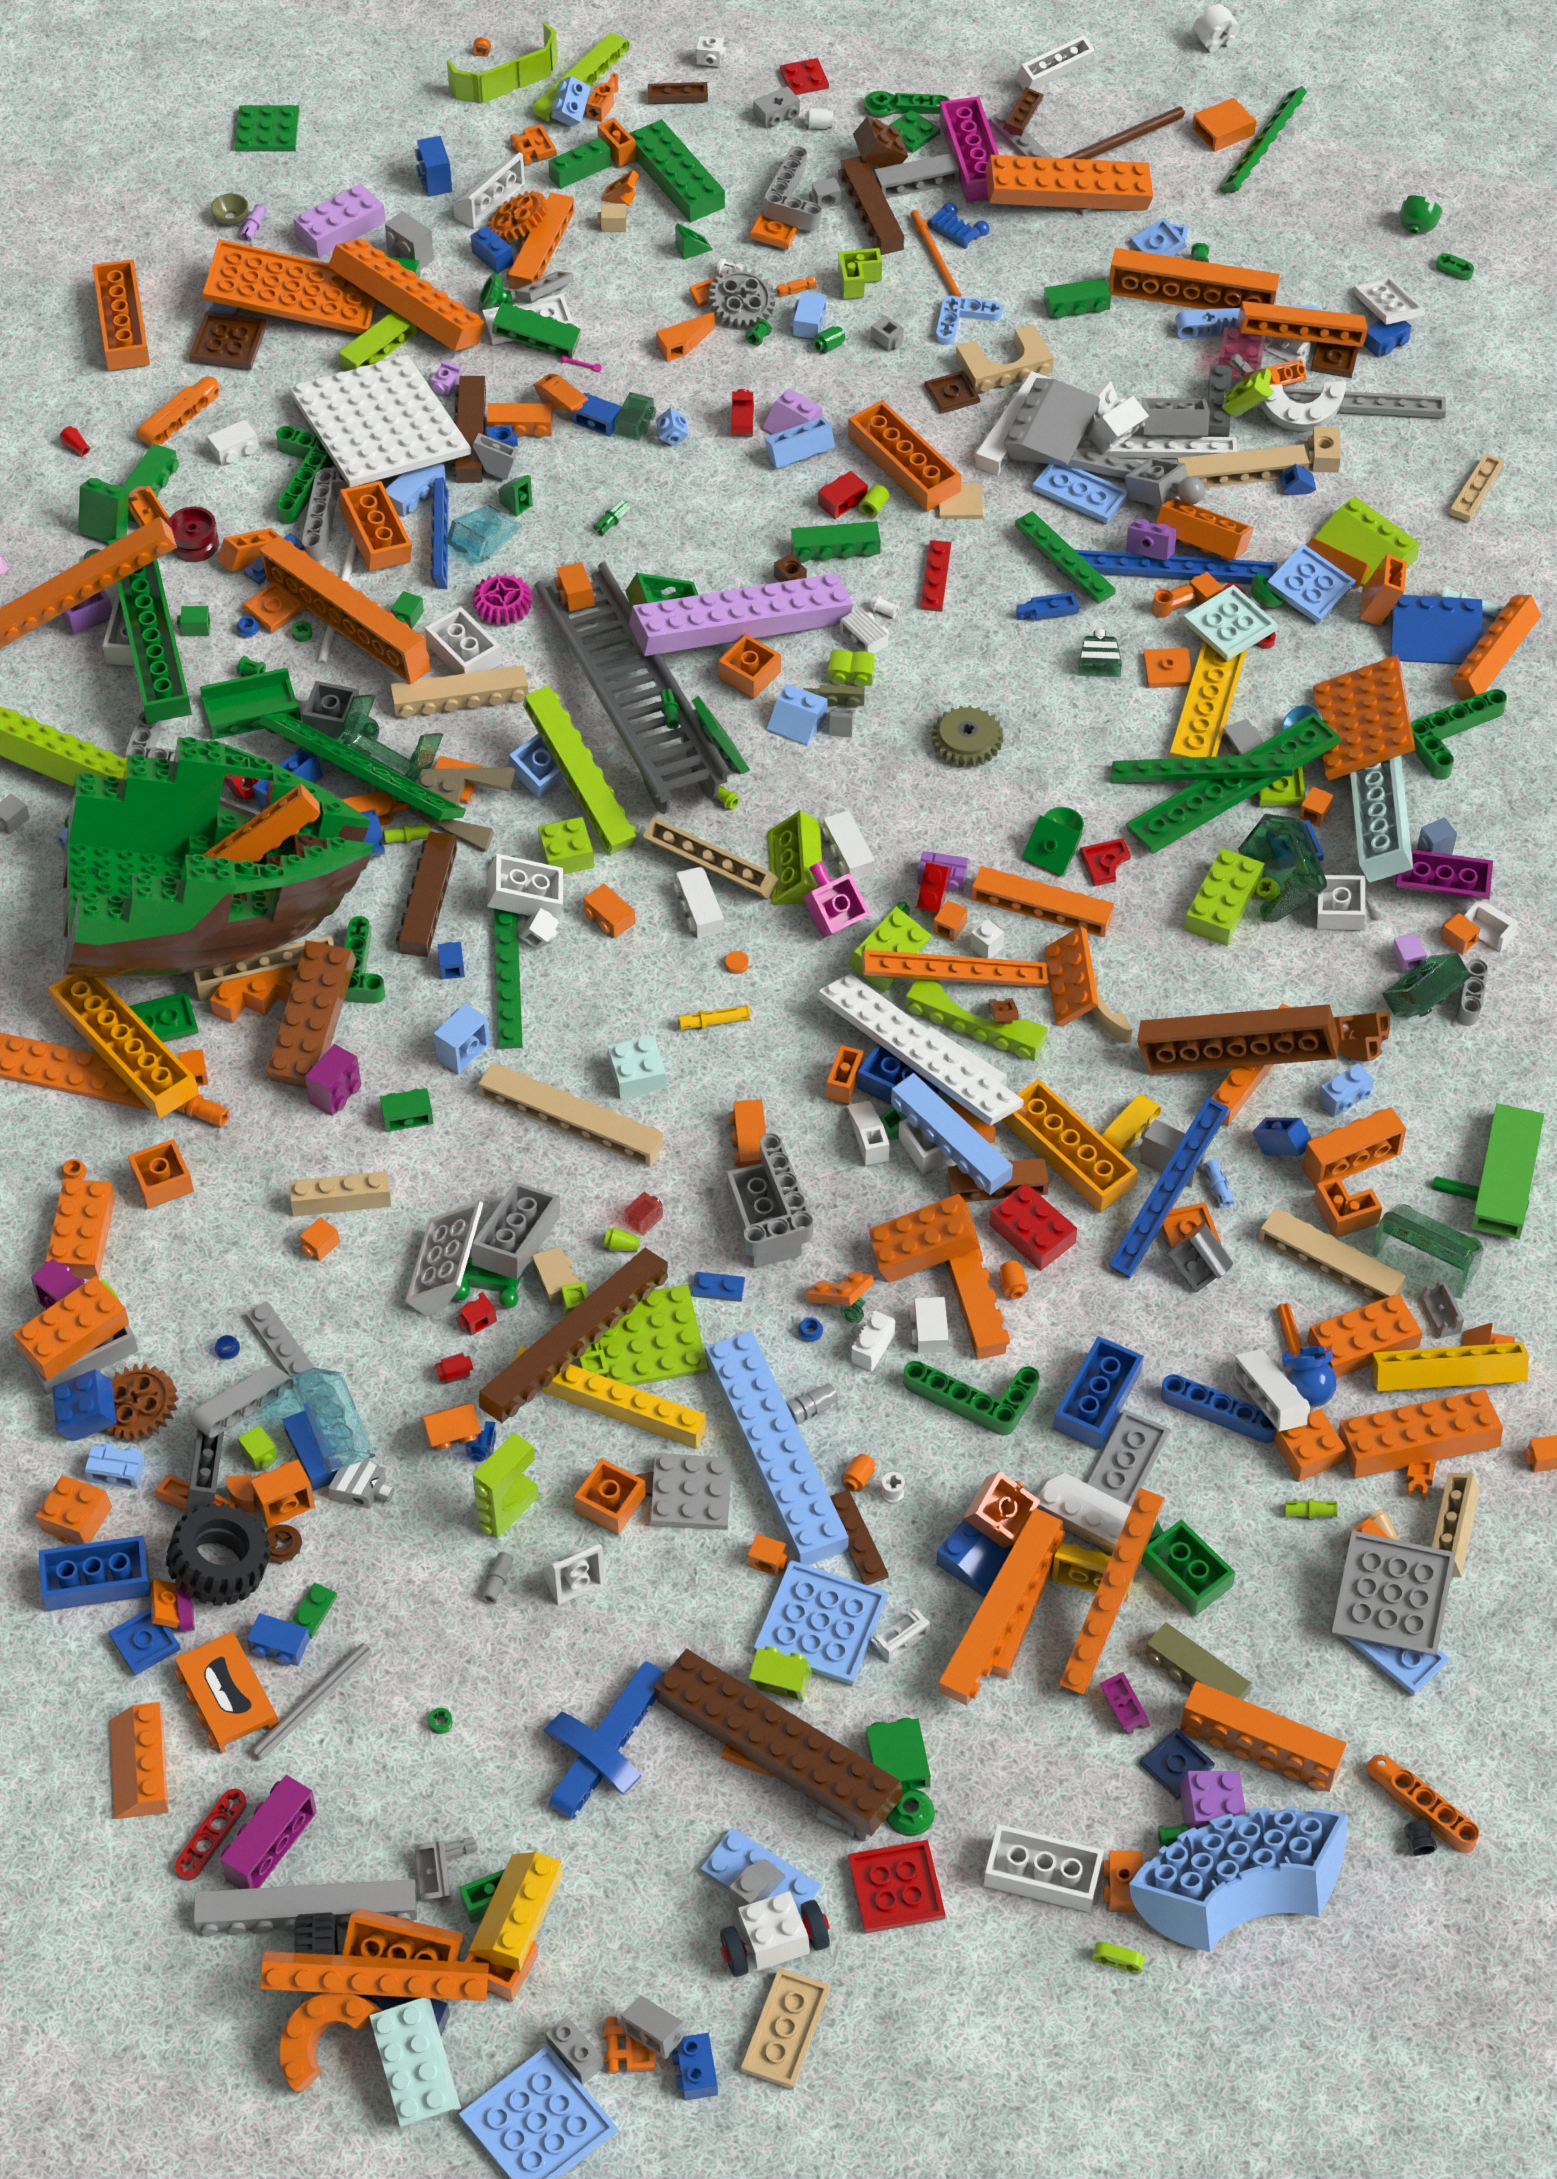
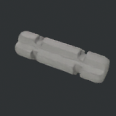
(1242, 366)
(456, 1848)

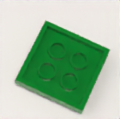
(267, 128)

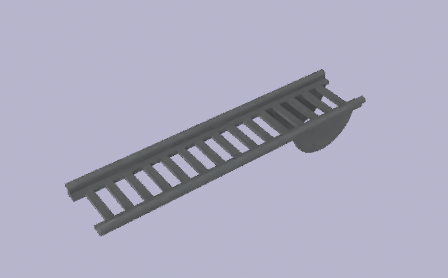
(701, 752)

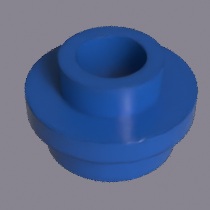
(251, 623)
(807, 1323)

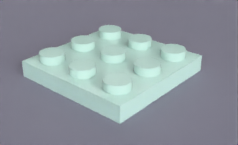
(1230, 622)

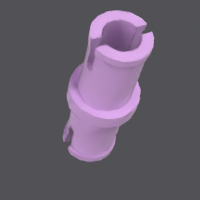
(252, 222)

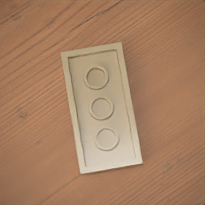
(785, 2028)

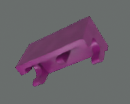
(1124, 1702)

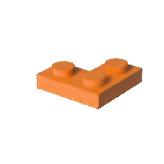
(843, 1293)

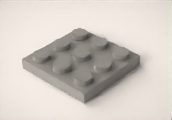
(691, 1491)

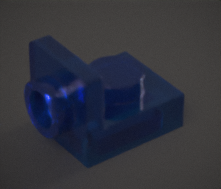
(485, 1446)

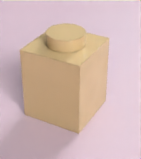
(612, 218)

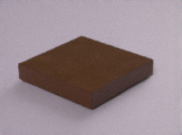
(1334, 359)
(952, 392)

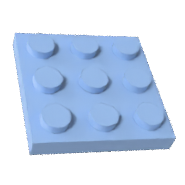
(1310, 583)

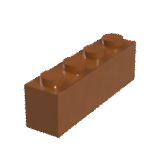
(1031, 1171)

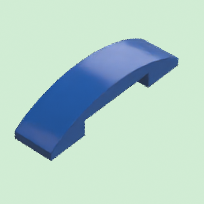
(594, 1750)

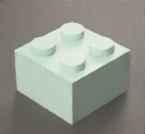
(637, 1067)

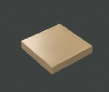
(964, 504)

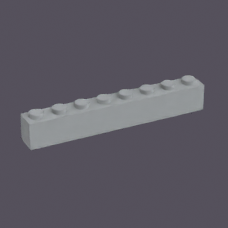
(280, 1906)

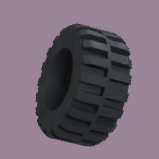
(213, 1581)

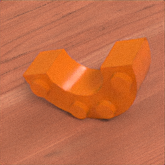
(308, 2024)

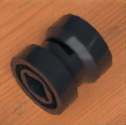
(1420, 1837)

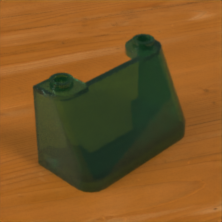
(1289, 860)

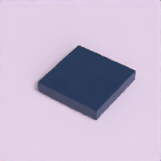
(1173, 1759)

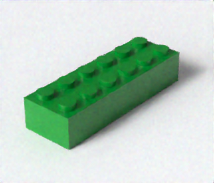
(677, 171)

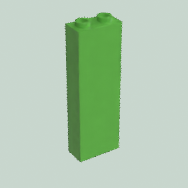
(1507, 1171)

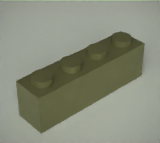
(1192, 1663)

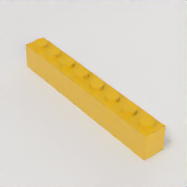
(627, 1404)

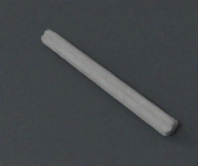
(311, 1701)

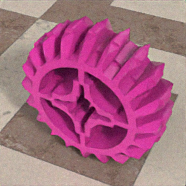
(491, 592)

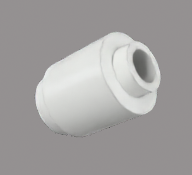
(819, 118)

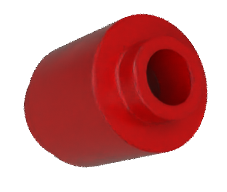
(454, 1367)

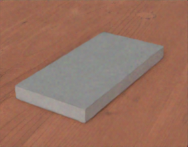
(1128, 1457)

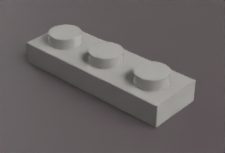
(544, 286)

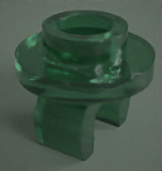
(854, 1312)

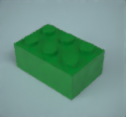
(1188, 1567)

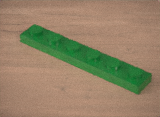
(1065, 557)

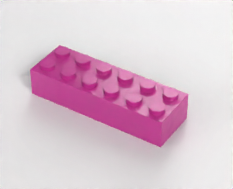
(969, 142)

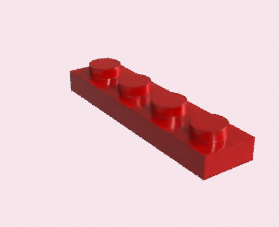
(936, 575)

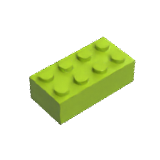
(1224, 896)

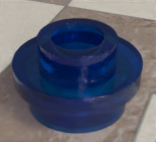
(227, 1340)

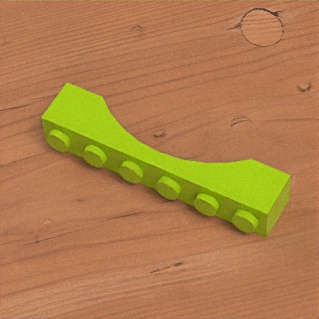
(1020, 1037)

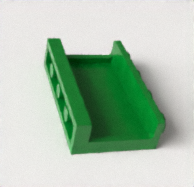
(238, 703)

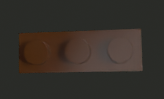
(677, 92)

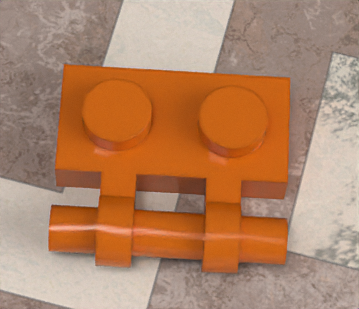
(538, 141)
(636, 2055)

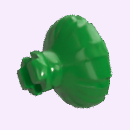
(493, 293)

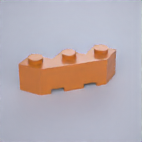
(253, 991)

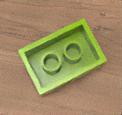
(893, 934)

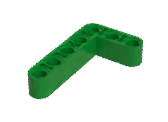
(299, 489)
(1433, 728)
(973, 1398)

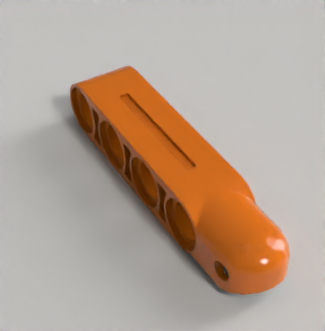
(178, 411)
(1437, 1806)

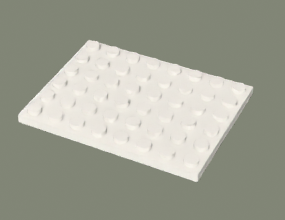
(379, 420)

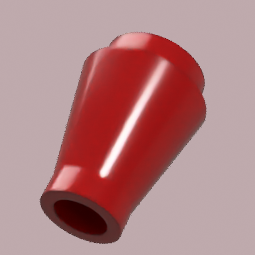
(73, 439)

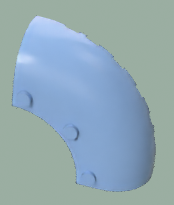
(1241, 1872)

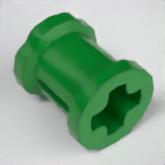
(1202, 252)
(758, 332)
(250, 667)
(1169, 1835)

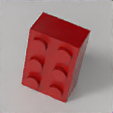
(1033, 1226)

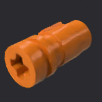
(205, 1110)

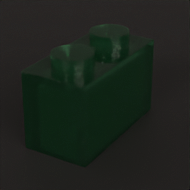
(635, 416)

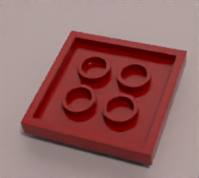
(896, 1886)

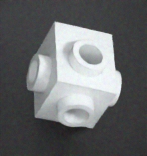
(710, 51)

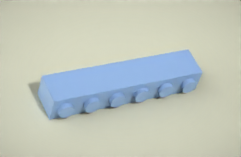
(951, 1134)

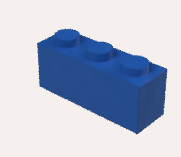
(300, 763)
(306, 1451)

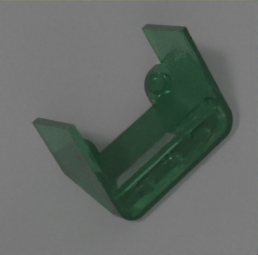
(361, 733)
(1433, 1239)

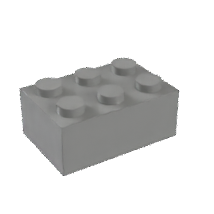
(1176, 417)

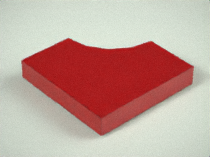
(1104, 859)

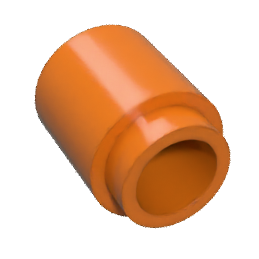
(1013, 1279)
(858, 1473)

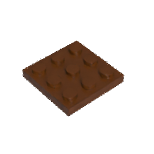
(228, 340)

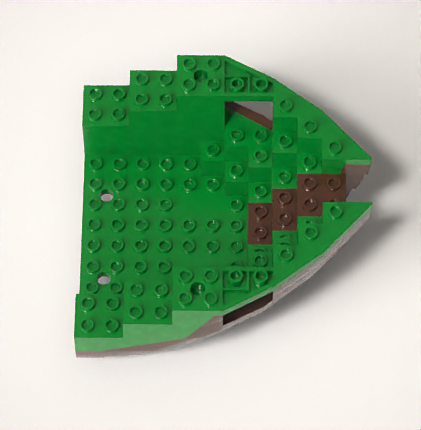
(157, 907)

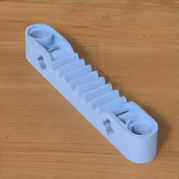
(1194, 325)

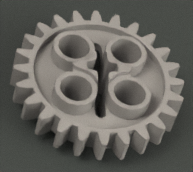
(741, 297)

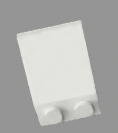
(576, 1574)

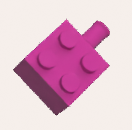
(834, 902)

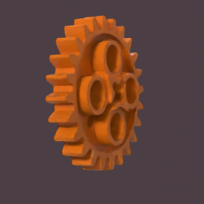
(518, 215)

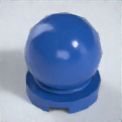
(1312, 1374)

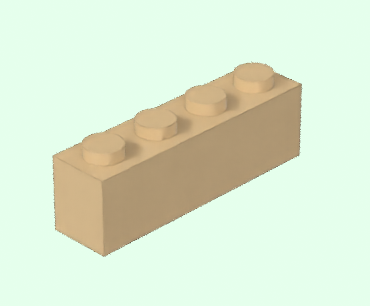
(340, 1193)
(1457, 1517)

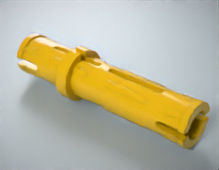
(709, 1018)

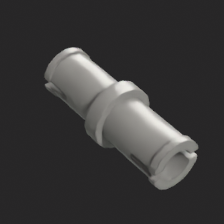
(497, 1577)

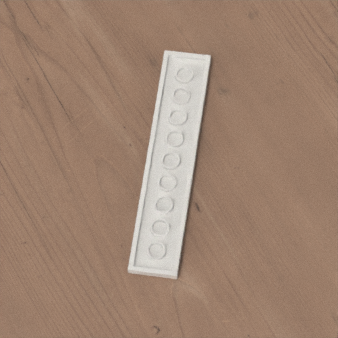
(920, 1049)

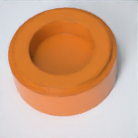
(737, 962)

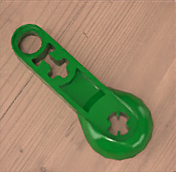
(902, 103)

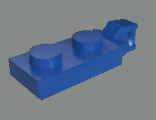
(1048, 606)

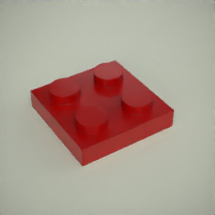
(804, 76)

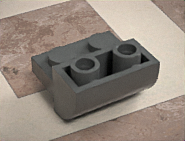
(1200, 1257)

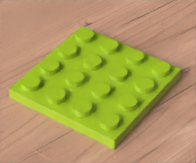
(656, 1340)

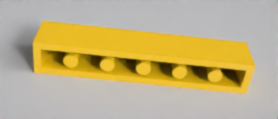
(1450, 1366)

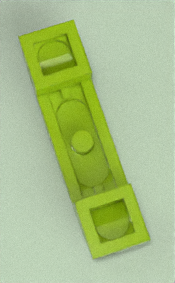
(594, 1357)

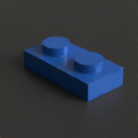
(718, 1286)

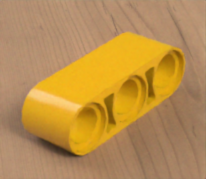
(1131, 1122)

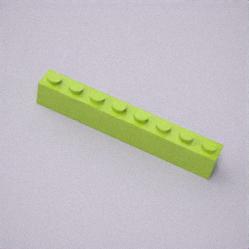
(579, 770)

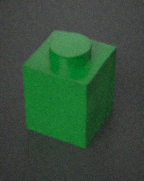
(408, 608)
(194, 621)

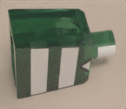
(1100, 656)

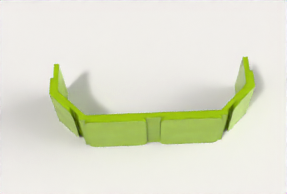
(505, 77)

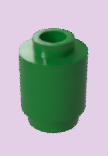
(829, 339)

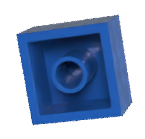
(433, 166)
(84, 1405)

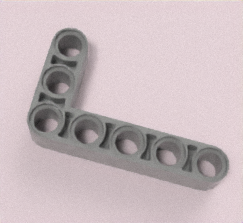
(778, 201)
(321, 511)
(144, 741)
(792, 1218)

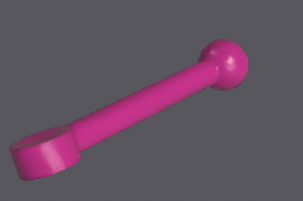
(597, 367)

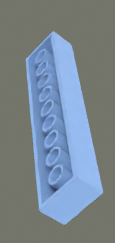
(776, 1449)

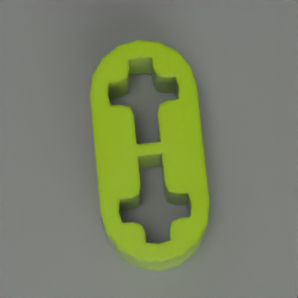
(1118, 1957)

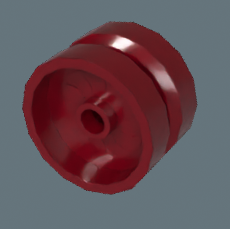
(194, 534)

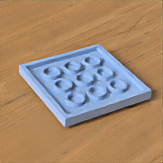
(823, 1620)
(538, 2120)

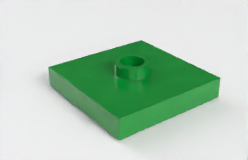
(1052, 845)

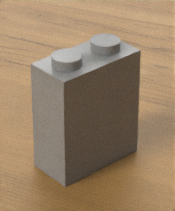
(1159, 1146)

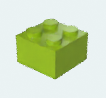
(566, 845)
(780, 1673)

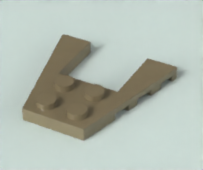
(450, 785)

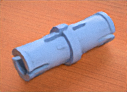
(1219, 1183)

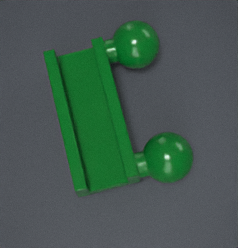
(484, 1278)

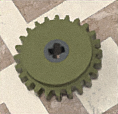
(967, 736)

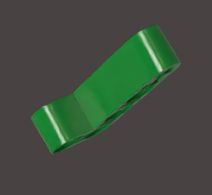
(362, 986)

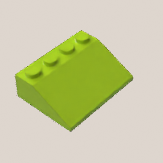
(1367, 535)

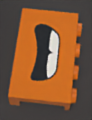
(224, 1691)

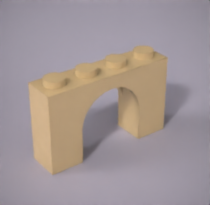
(989, 375)

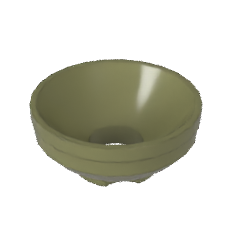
(228, 204)

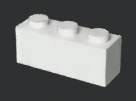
(848, 845)
(699, 902)

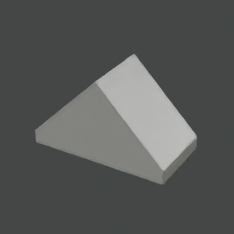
(841, 722)

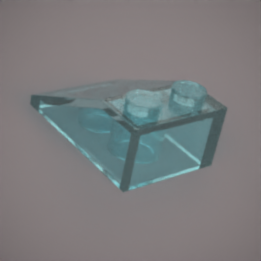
(481, 533)

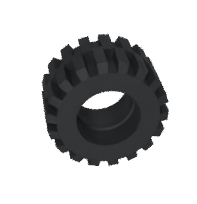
(316, 1934)

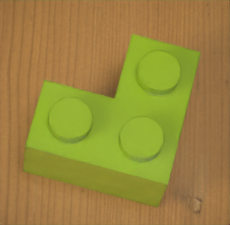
(856, 268)

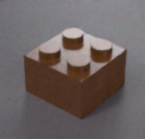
(879, 143)

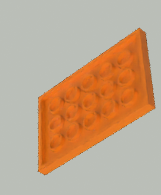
(1368, 714)

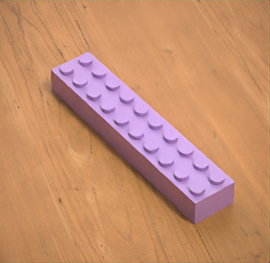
(733, 613)

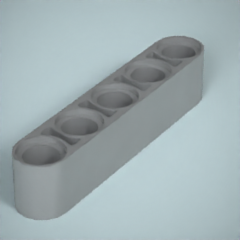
(241, 1401)

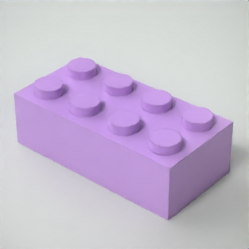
(339, 220)

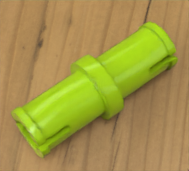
(406, 833)
(1311, 1508)

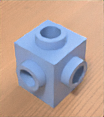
(672, 427)

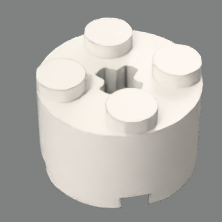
(1216, 28)

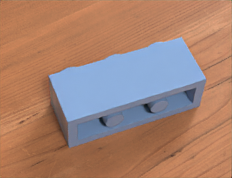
(799, 442)
(413, 487)

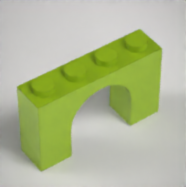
(501, 1488)

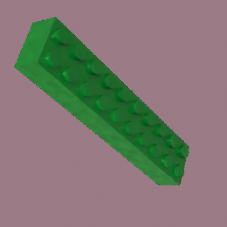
(153, 644)

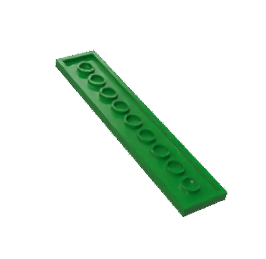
(362, 766)
(1214, 796)

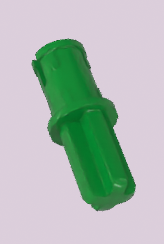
(612, 516)
(670, 709)

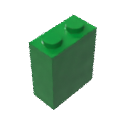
(103, 510)
(900, 1751)

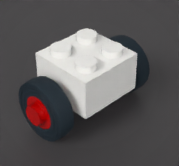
(774, 1933)

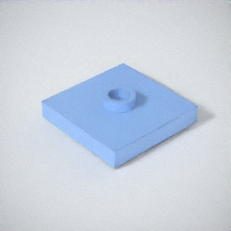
(1159, 239)

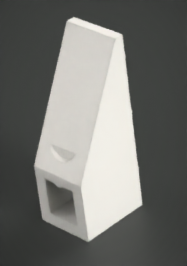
(869, 1133)

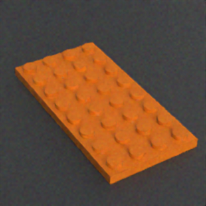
(286, 288)

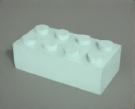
(415, 2062)

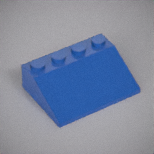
(1435, 628)
(972, 1557)

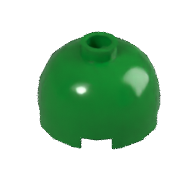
(1419, 215)

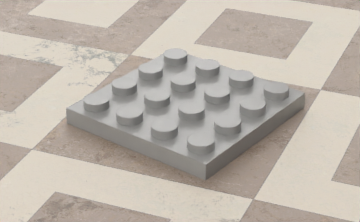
(1393, 1593)

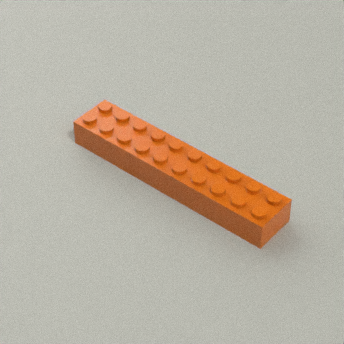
(346, 610)

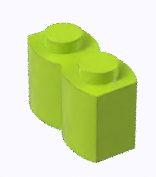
(851, 667)

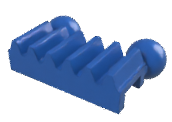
(956, 230)

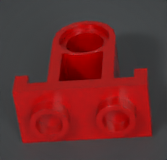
(742, 413)

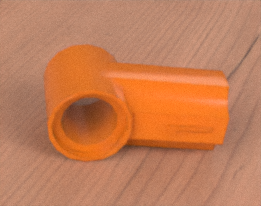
(1169, 600)

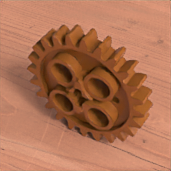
(139, 1401)

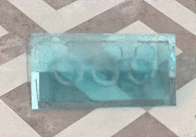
(332, 1418)

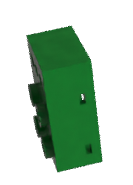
(647, 589)

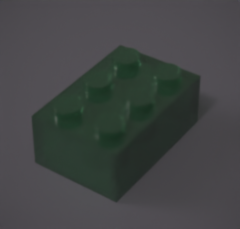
(1426, 985)

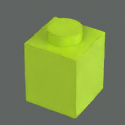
(258, 1448)

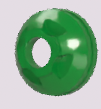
(1263, 595)
(1066, 817)
(912, 1823)

